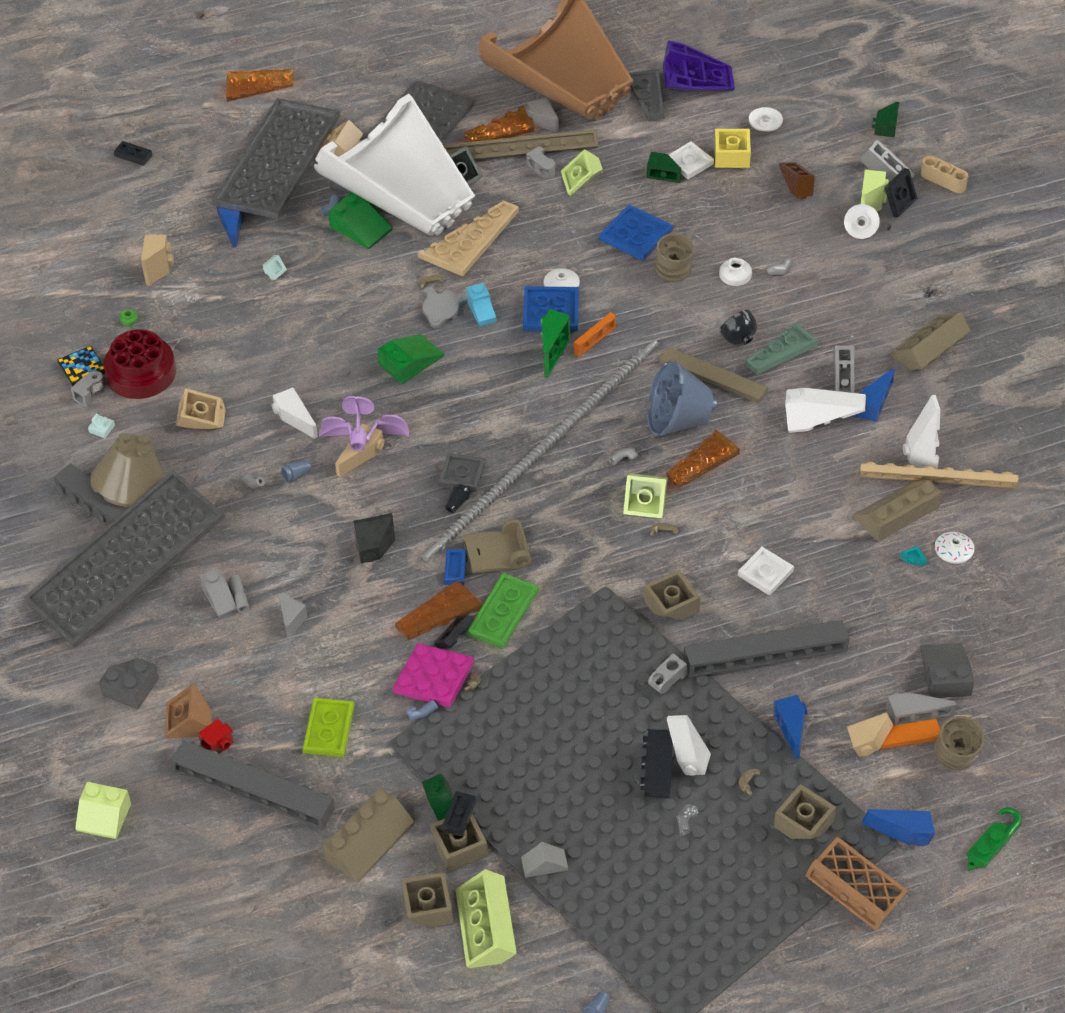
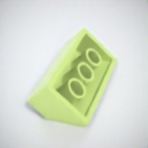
(485, 920)

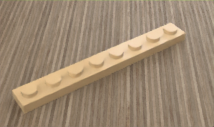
(944, 475)

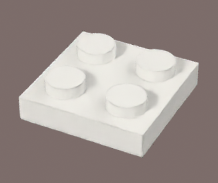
(691, 159)
(765, 571)

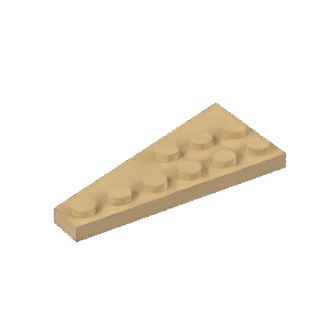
(470, 241)

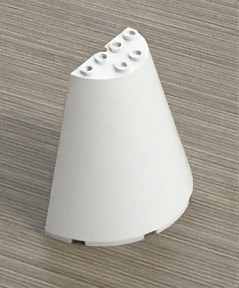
(402, 171)

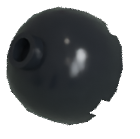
(739, 329)

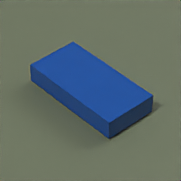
(455, 566)

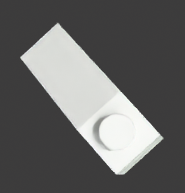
(292, 411)
(688, 746)

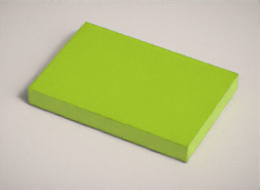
(328, 727)

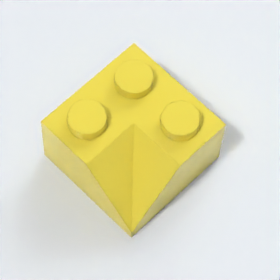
(732, 148)

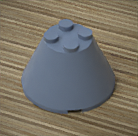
(678, 400)

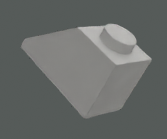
(543, 115)
(218, 592)

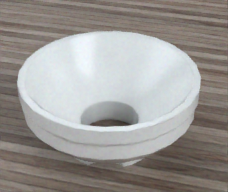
(735, 276)

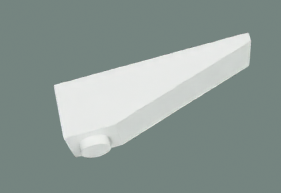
(815, 406)
(923, 437)

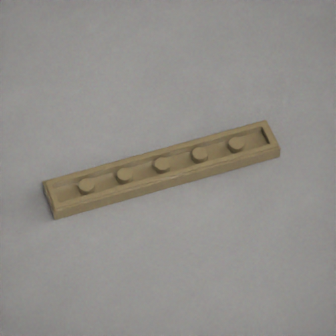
(717, 376)

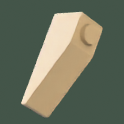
(351, 459)

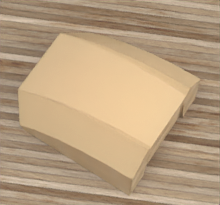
(200, 410)

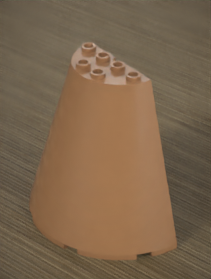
(565, 62)

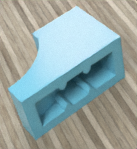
(480, 304)

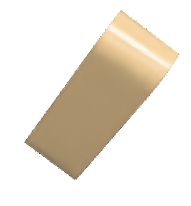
(944, 174)

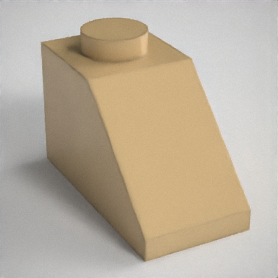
(870, 734)

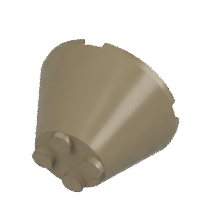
(127, 470)

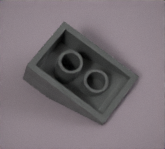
(947, 670)

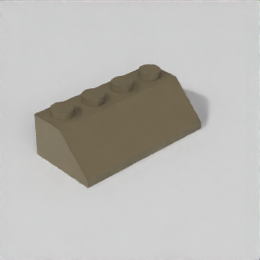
(931, 341)
(899, 509)
(368, 835)

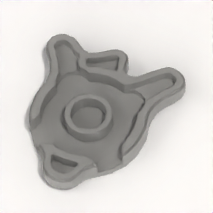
(441, 306)

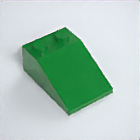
(358, 221)
(554, 337)
(407, 356)

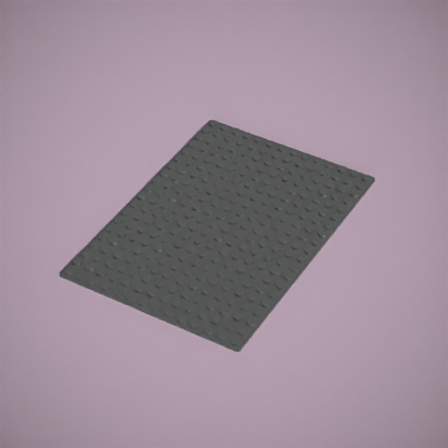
(558, 762)

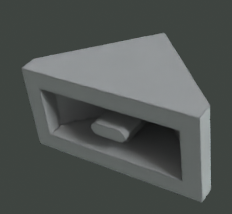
(293, 613)
(544, 860)

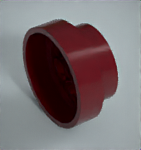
(139, 364)

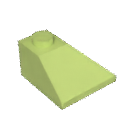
(580, 171)

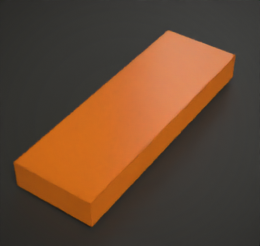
(594, 334)
(911, 734)

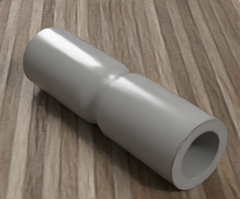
(239, 595)

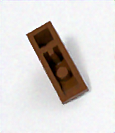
(798, 179)

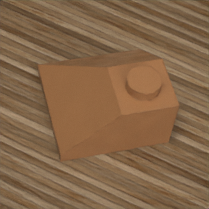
(187, 714)

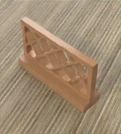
(847, 893)

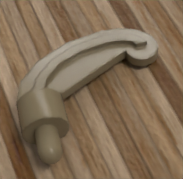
(432, 278)
(663, 526)
(475, 680)
(745, 778)

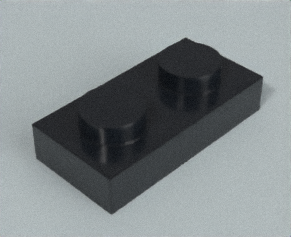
(133, 153)
(455, 629)
(459, 813)

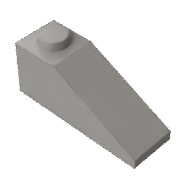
(879, 158)
(843, 368)
(914, 707)

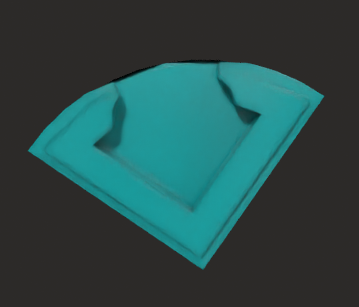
(914, 556)

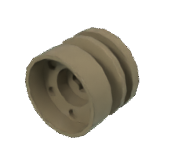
(674, 257)
(961, 732)

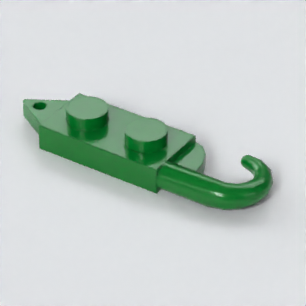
(993, 841)

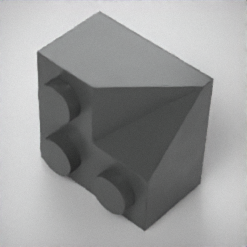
(129, 682)

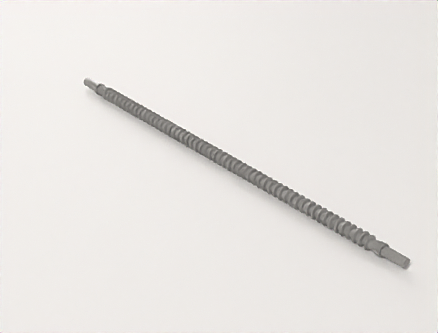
(576, 416)

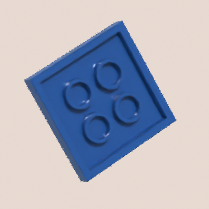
(635, 232)
(542, 298)

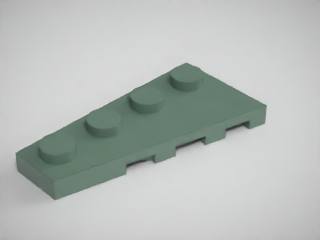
(788, 346)

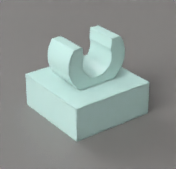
(274, 267)
(101, 426)

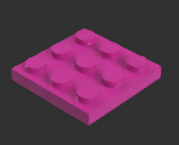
(433, 675)

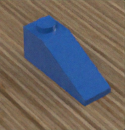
(231, 222)
(876, 396)
(791, 719)
(903, 825)

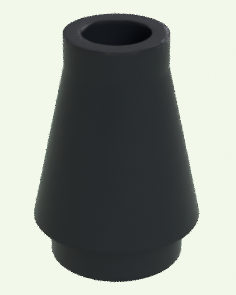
(458, 497)

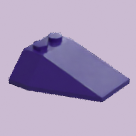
(692, 70)

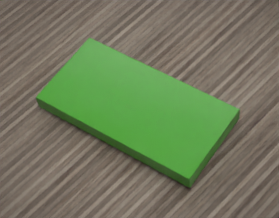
(503, 611)

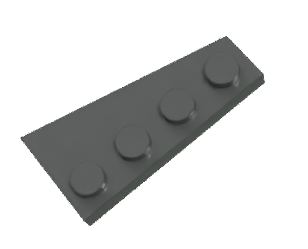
(648, 93)

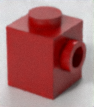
(216, 736)

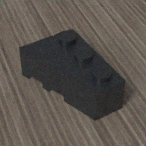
(657, 764)

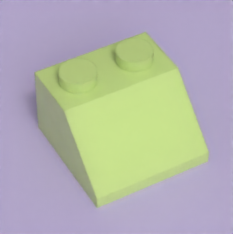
(873, 189)
(645, 495)
(102, 810)

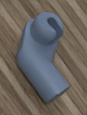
(334, 199)
(422, 712)

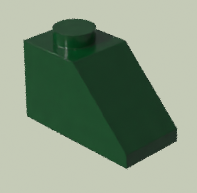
(886, 120)
(663, 168)
(438, 795)

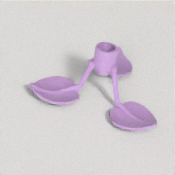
(359, 405)

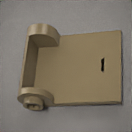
(498, 549)

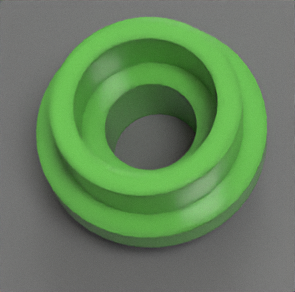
(128, 317)

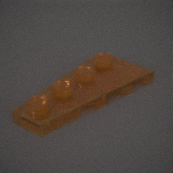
(255, 82)
(509, 126)
(700, 461)
(438, 610)

